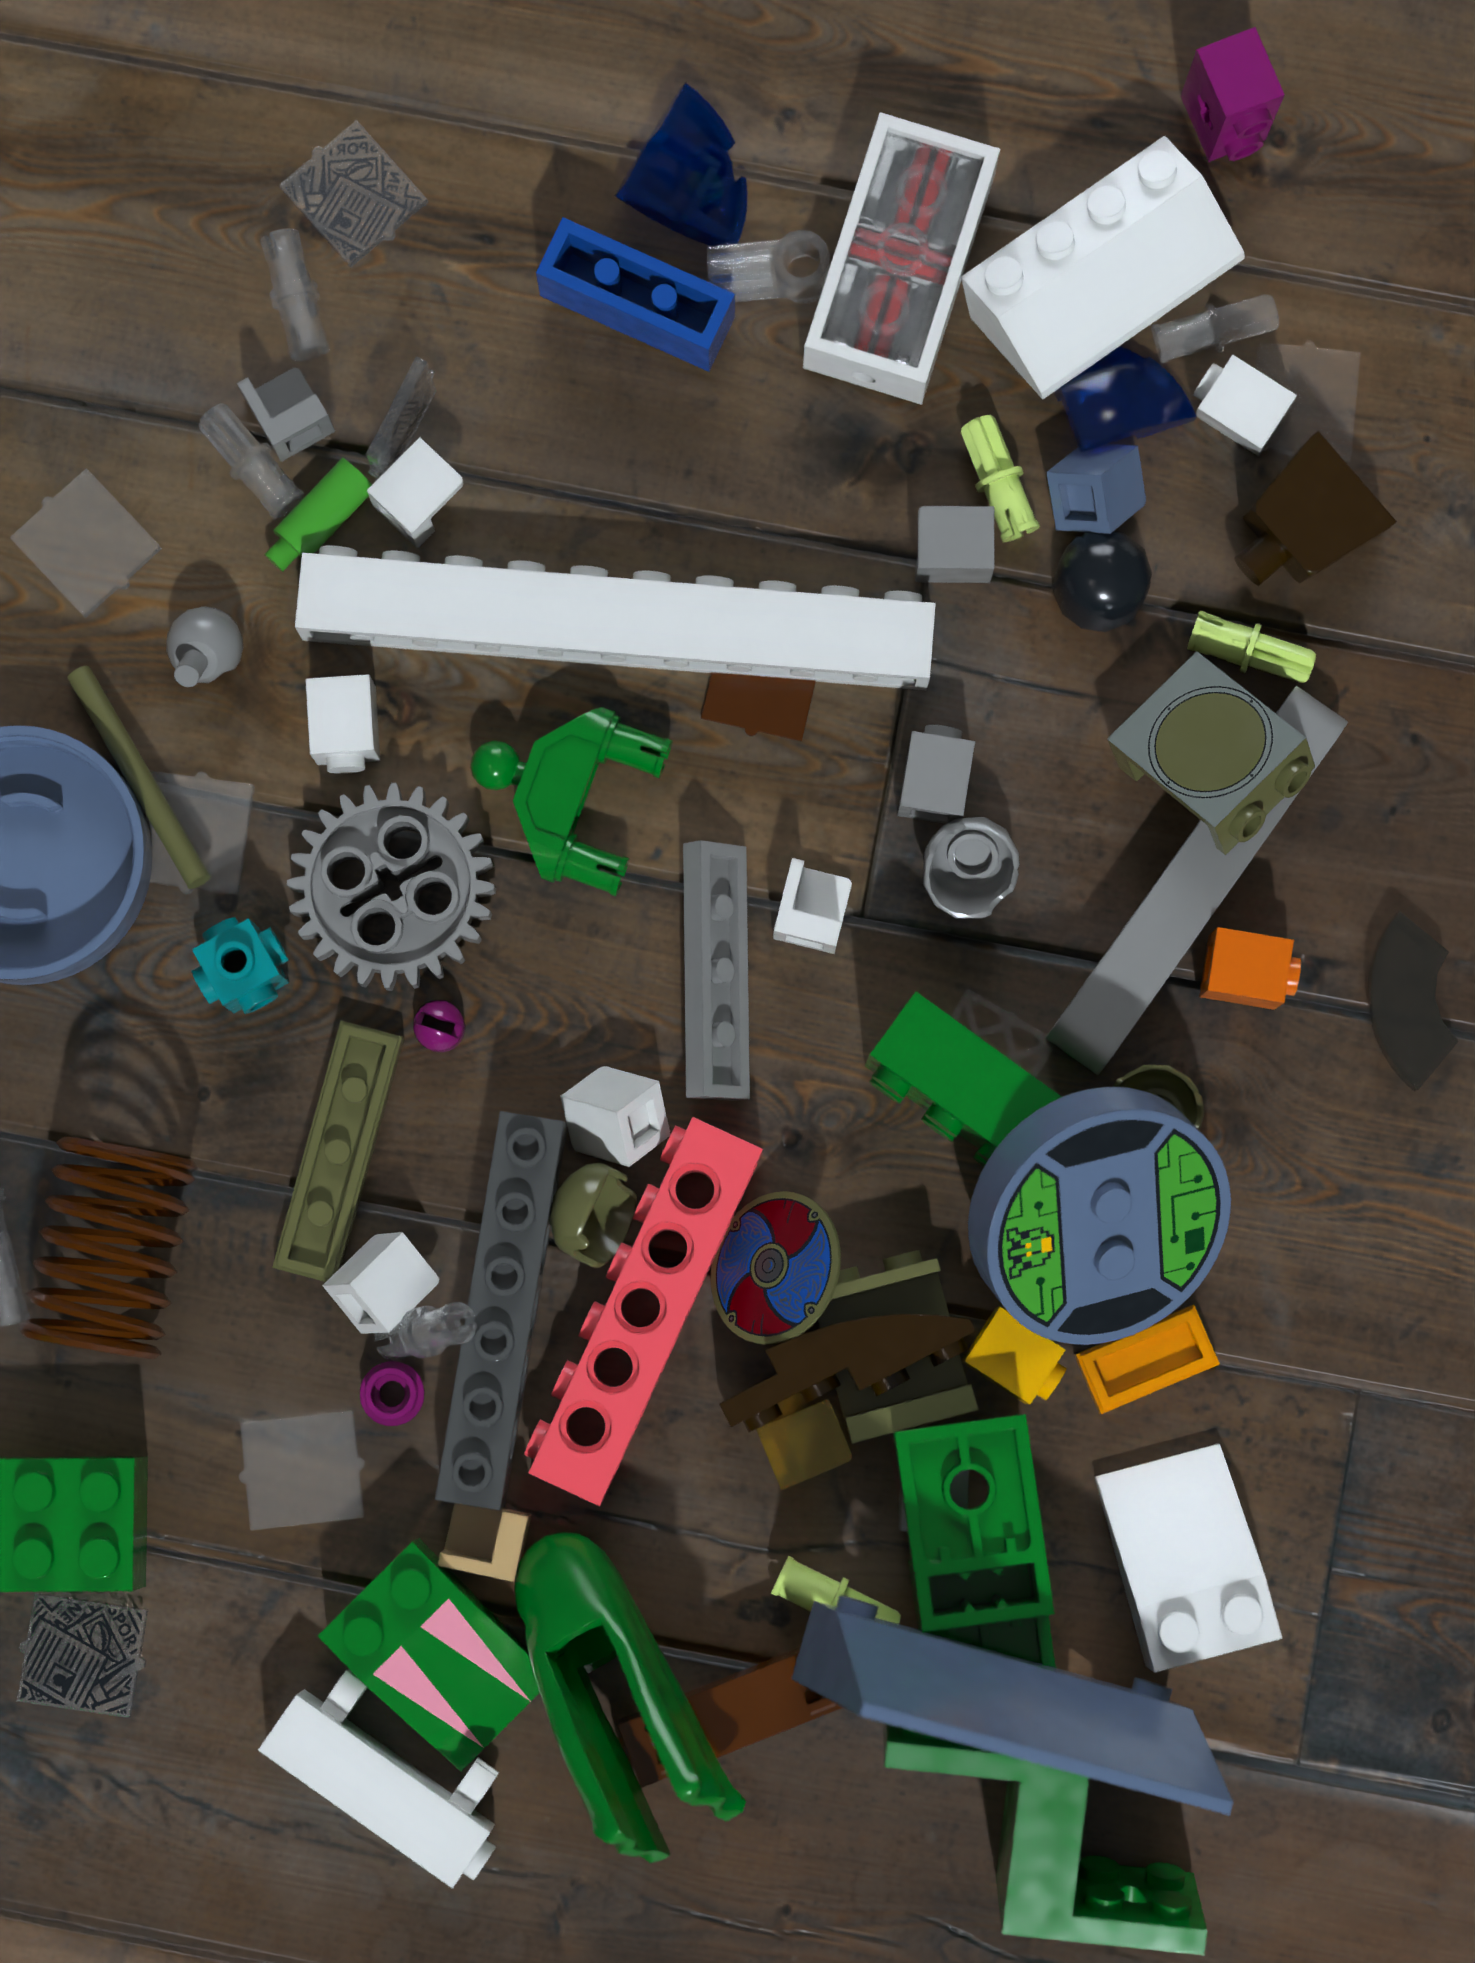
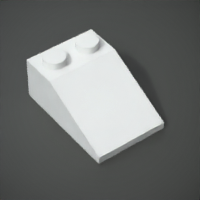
(1187, 1559)

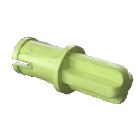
(999, 478)
(1250, 648)
(807, 1585)

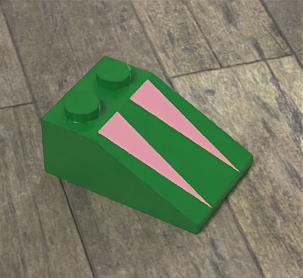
(434, 1654)

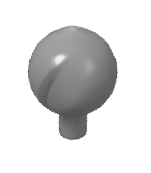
(203, 645)

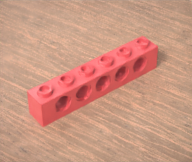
(591, 1468)

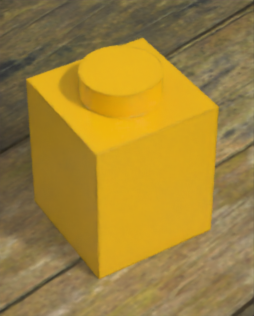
(1015, 1358)

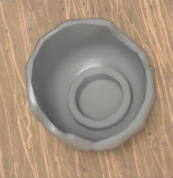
(970, 867)

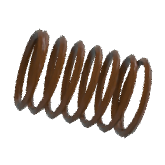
(93, 1335)

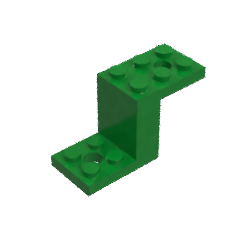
(1038, 1867)

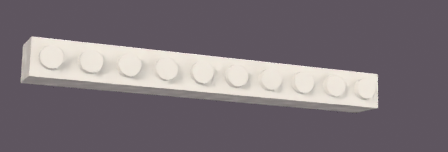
(615, 619)

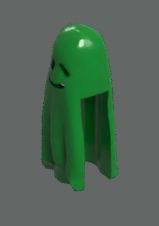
(574, 1623)

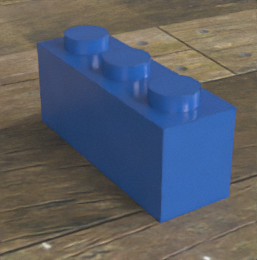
(636, 294)

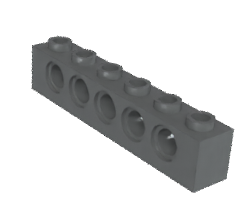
(505, 1307)

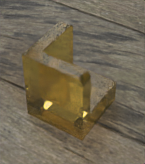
(804, 1443)

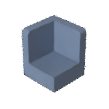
(1096, 488)

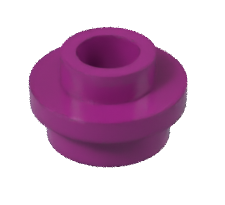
(371, 1393)

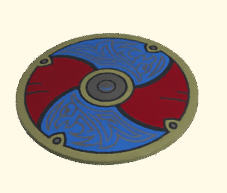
(776, 1268)

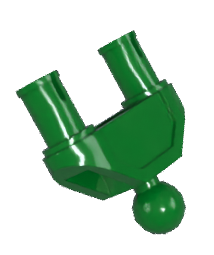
(557, 784)

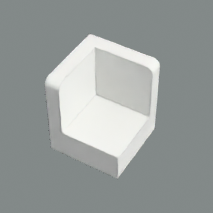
(415, 491)
(812, 908)
(615, 1115)
(381, 1283)

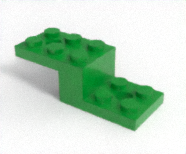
(981, 1568)

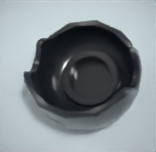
(1102, 580)

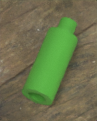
(319, 514)

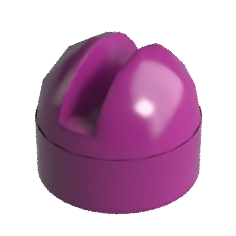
(434, 1039)

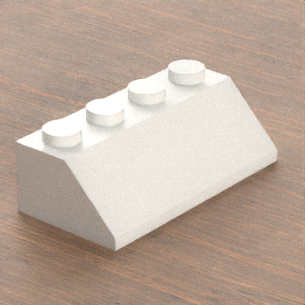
(1102, 267)

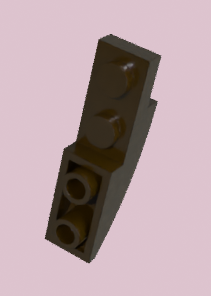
(869, 1348)

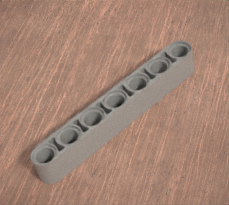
(1173, 915)

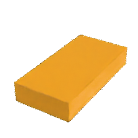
(1147, 1360)

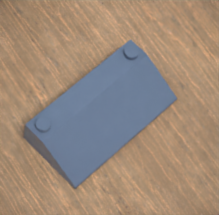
(1009, 1704)

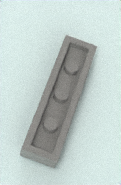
(716, 971)

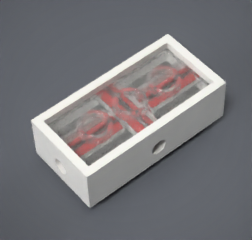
(900, 258)

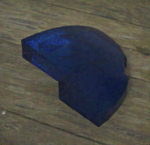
(687, 175)
(1123, 399)

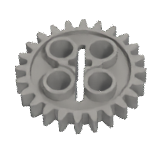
(364, 836)

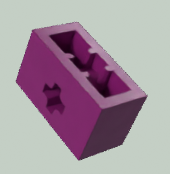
(1232, 95)

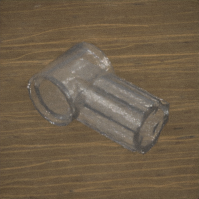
(760, 272)

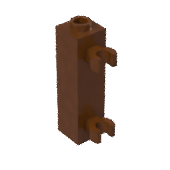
(733, 1713)

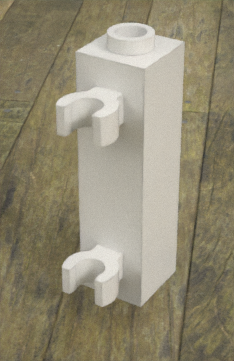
(381, 1787)

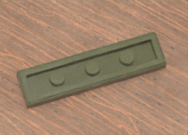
(338, 1151)

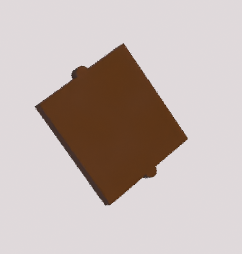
(759, 703)

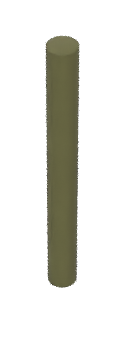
(139, 777)

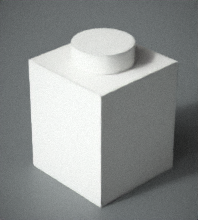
(1242, 403)
(343, 722)

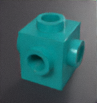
(256, 982)

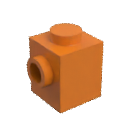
(1249, 968)

